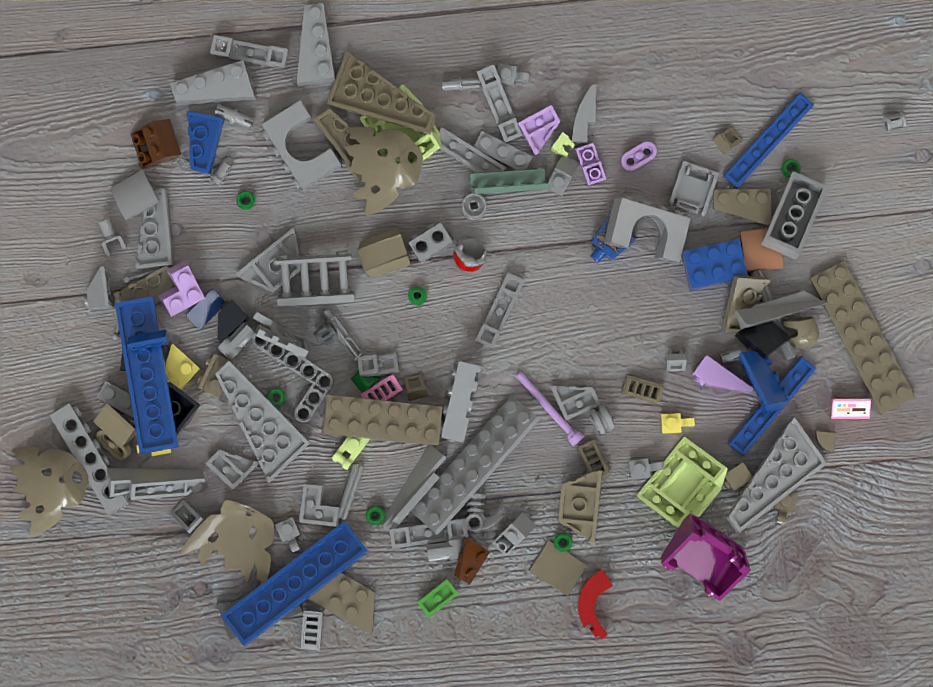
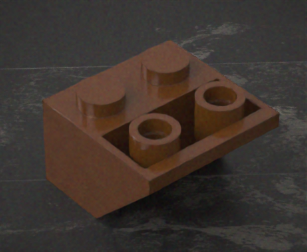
(155, 143)

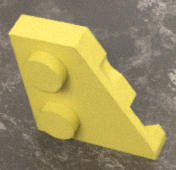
(179, 368)

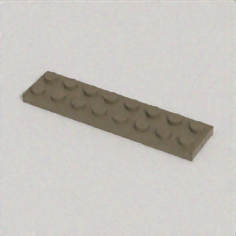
(862, 337)

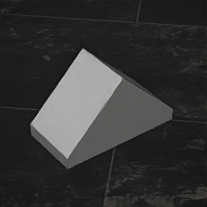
(187, 516)

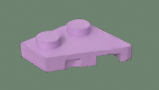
(539, 127)

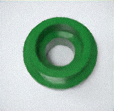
(790, 162)
(241, 196)
(412, 291)
(272, 392)
(380, 519)
(567, 537)

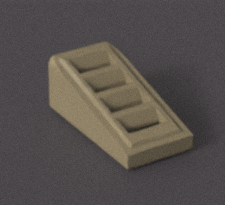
(656, 400)
(592, 443)

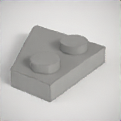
(575, 400)

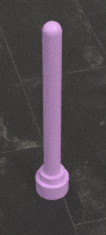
(573, 435)

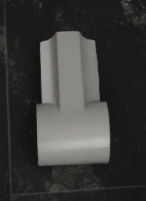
(234, 344)
(447, 550)

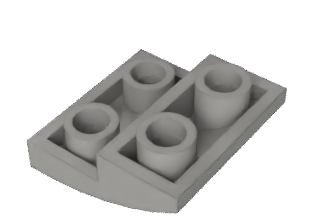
(134, 195)

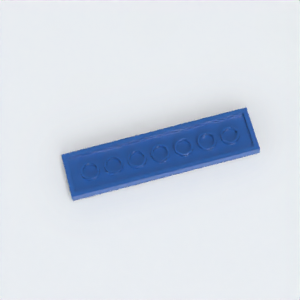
(147, 378)
(294, 583)

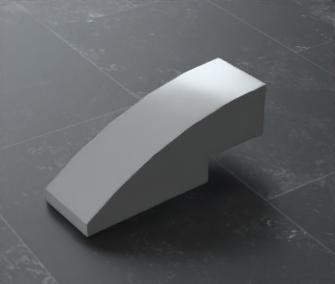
(585, 116)

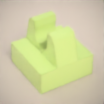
(563, 140)

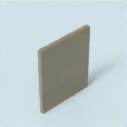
(558, 568)

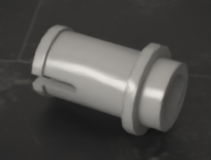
(220, 174)

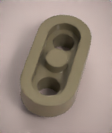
(112, 447)

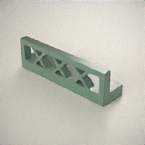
(507, 181)

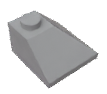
(99, 292)

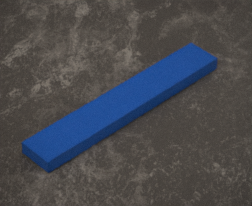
(768, 140)
(760, 420)

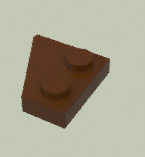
(470, 560)

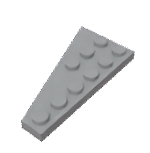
(265, 427)

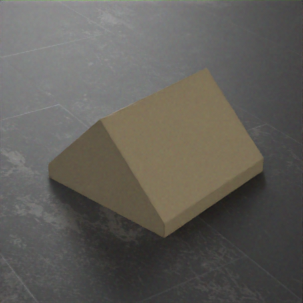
(115, 425)

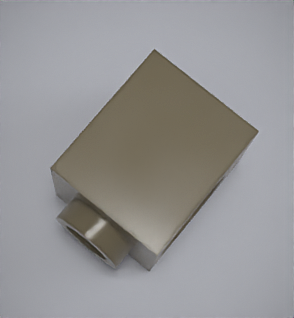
(737, 477)

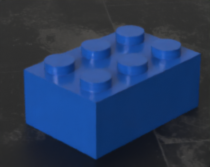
(714, 264)

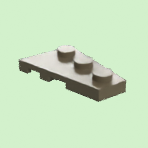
(151, 285)
(743, 295)

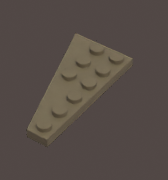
(371, 95)

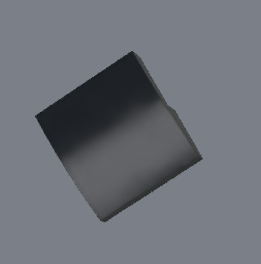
(763, 338)

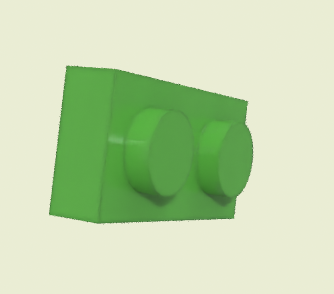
(437, 598)

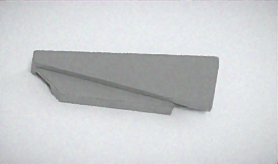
(777, 309)
(152, 482)
(415, 487)

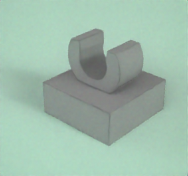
(676, 362)

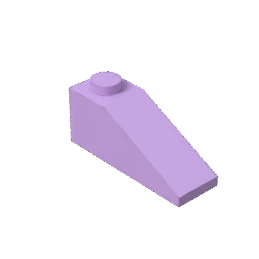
(715, 375)

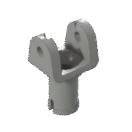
(110, 235)

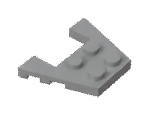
(278, 335)

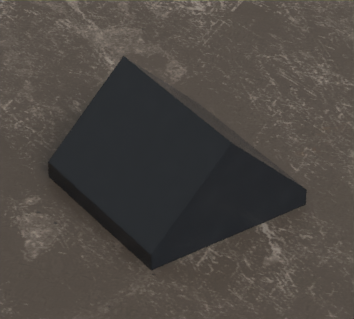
(183, 407)

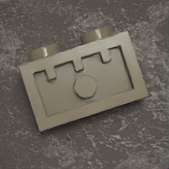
(208, 382)

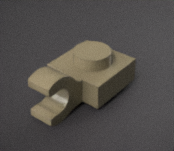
(785, 506)

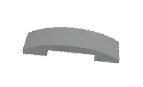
(248, 52)
(498, 103)
(500, 310)
(423, 534)

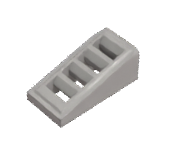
(317, 614)

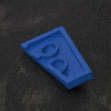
(204, 139)

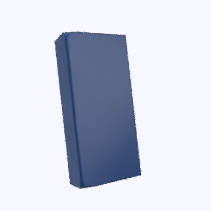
(147, 340)

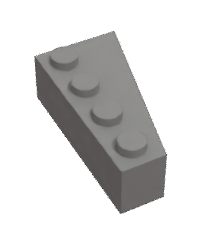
(315, 51)
(215, 86)
(461, 401)

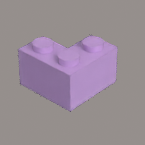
(185, 291)

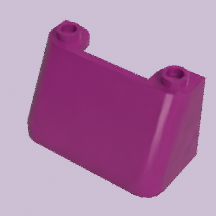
(706, 556)

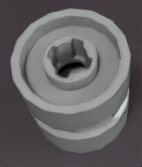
(474, 207)

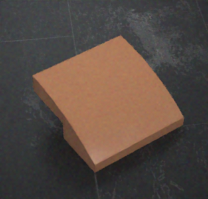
(758, 256)

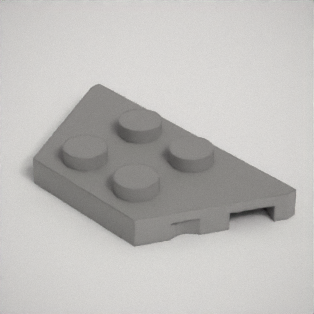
(262, 270)

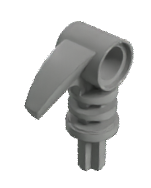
(477, 513)

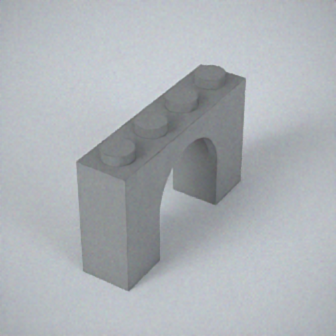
(304, 172)
(672, 227)

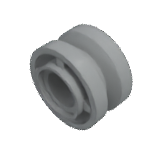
(601, 419)

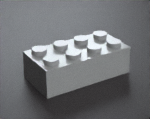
(794, 215)

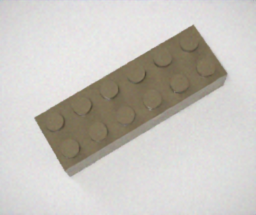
(381, 420)

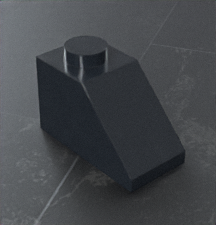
(229, 319)

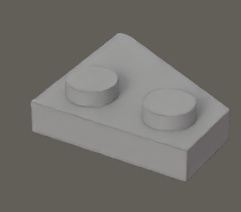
(231, 468)

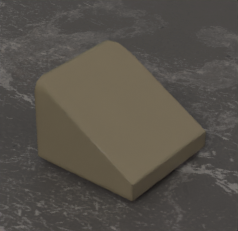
(727, 140)
(415, 387)

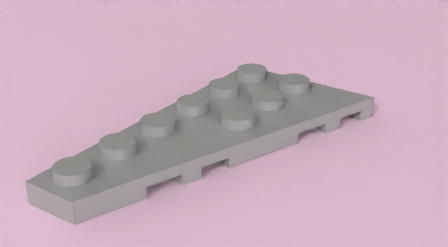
(782, 470)

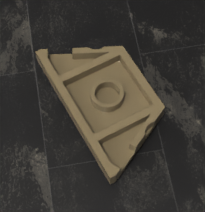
(580, 504)
(348, 600)

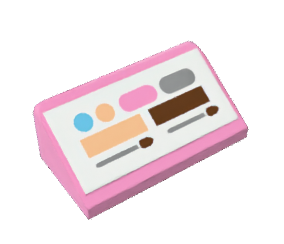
(850, 408)

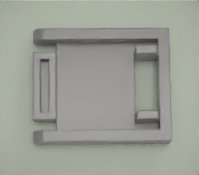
(693, 192)

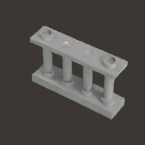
(306, 296)

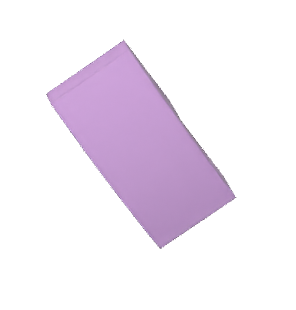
(590, 163)

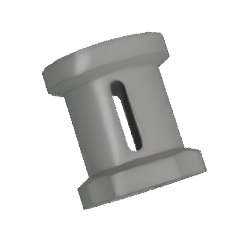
(894, 120)

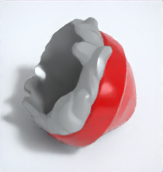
(469, 255)

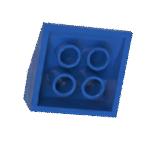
(763, 381)

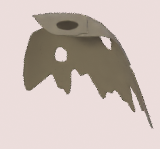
(379, 169)
(47, 489)
(234, 539)

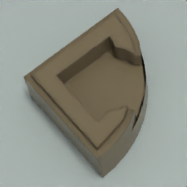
(826, 440)

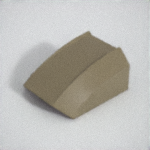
(383, 253)

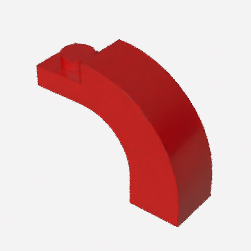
(586, 601)

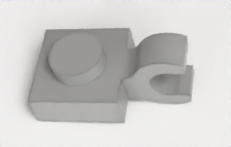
(509, 74)
(642, 468)
(288, 531)

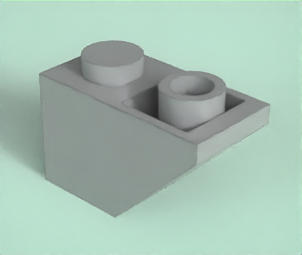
(514, 533)

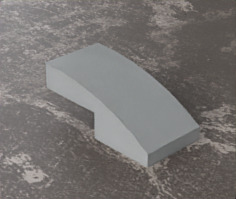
(378, 365)

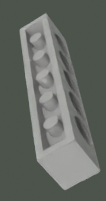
(61, 419)

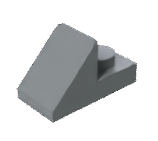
(562, 175)

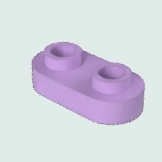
(638, 156)

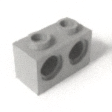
(433, 247)

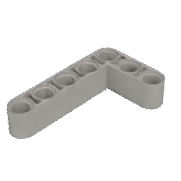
(299, 369)

